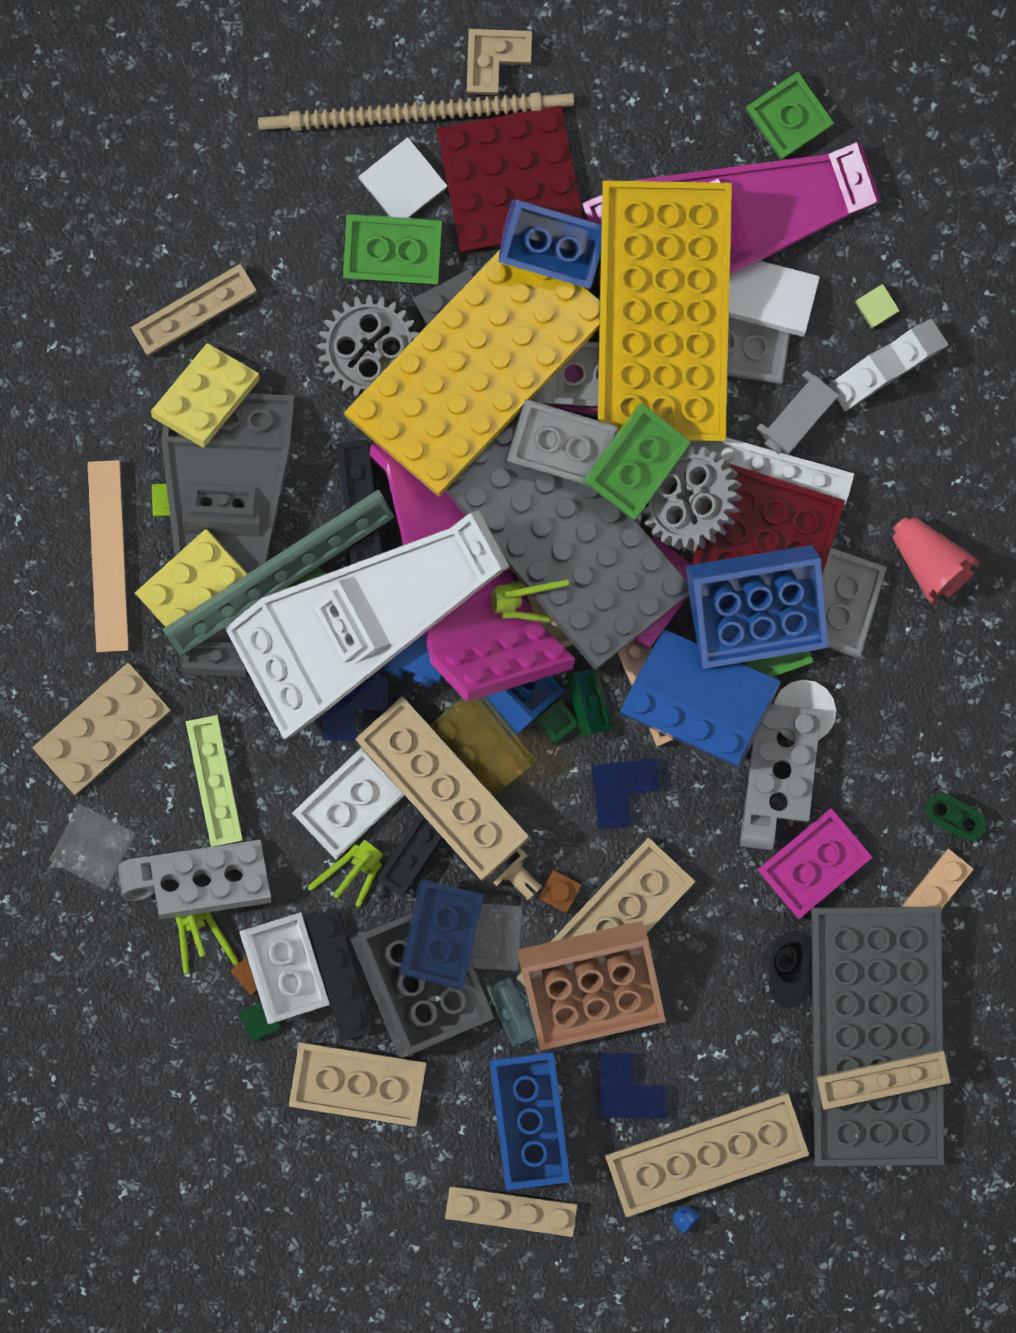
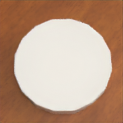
(811, 696)

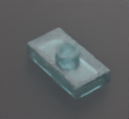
(511, 1011)

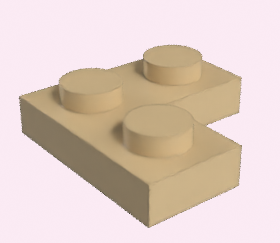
(490, 49)

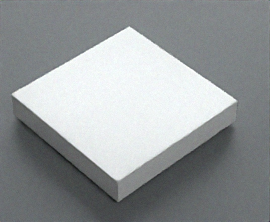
(403, 181)

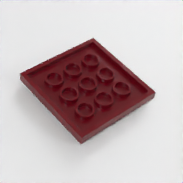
(504, 161)
(774, 518)

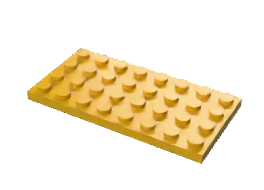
(665, 304)
(474, 370)

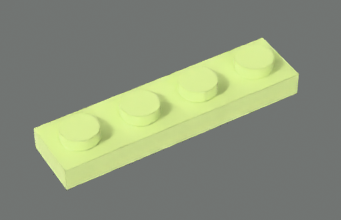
(214, 781)

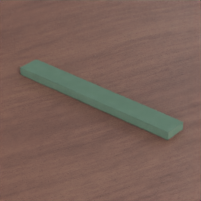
(279, 572)

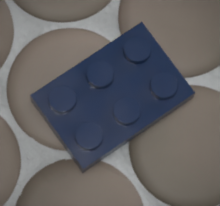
(441, 934)

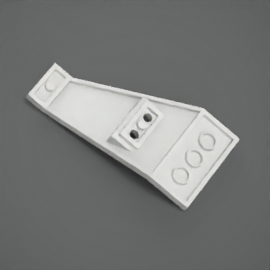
(340, 628)

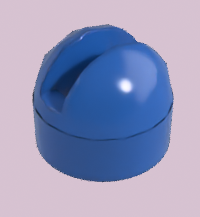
(685, 1218)

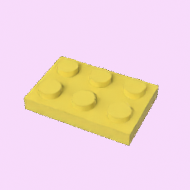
(205, 395)
(190, 578)

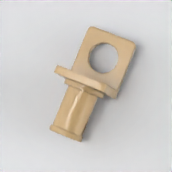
(519, 876)

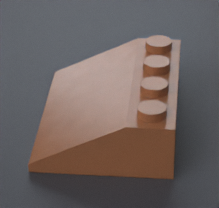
(591, 985)

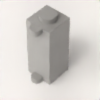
(798, 415)

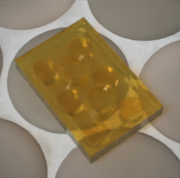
(483, 743)

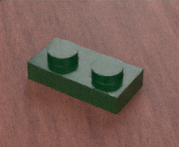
(589, 702)

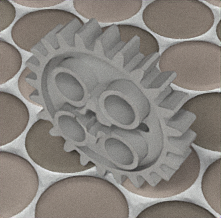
(348, 328)
(716, 489)

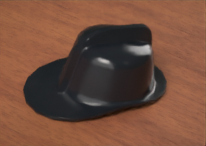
(789, 968)

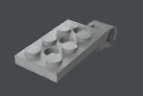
(581, 393)
(758, 816)
(145, 875)

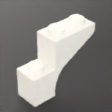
(888, 364)

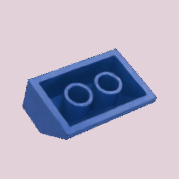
(550, 243)
(524, 703)

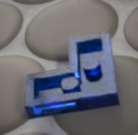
(341, 717)
(614, 782)
(619, 1095)

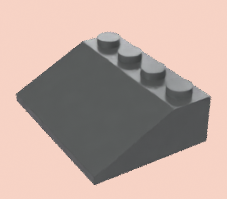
(414, 1009)

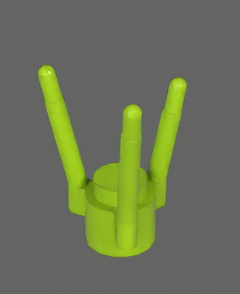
(508, 598)
(365, 858)
(194, 923)

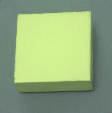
(877, 306)

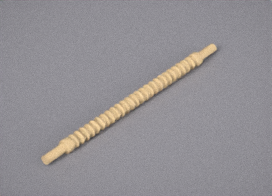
(296, 120)

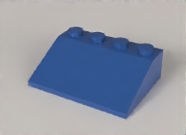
(758, 606)
(700, 707)

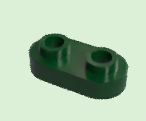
(954, 817)

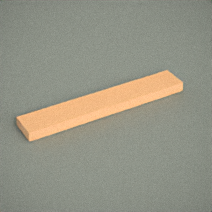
(108, 556)

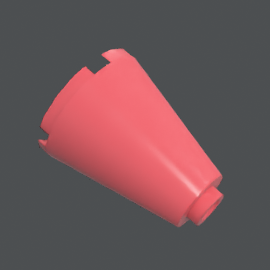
(933, 559)

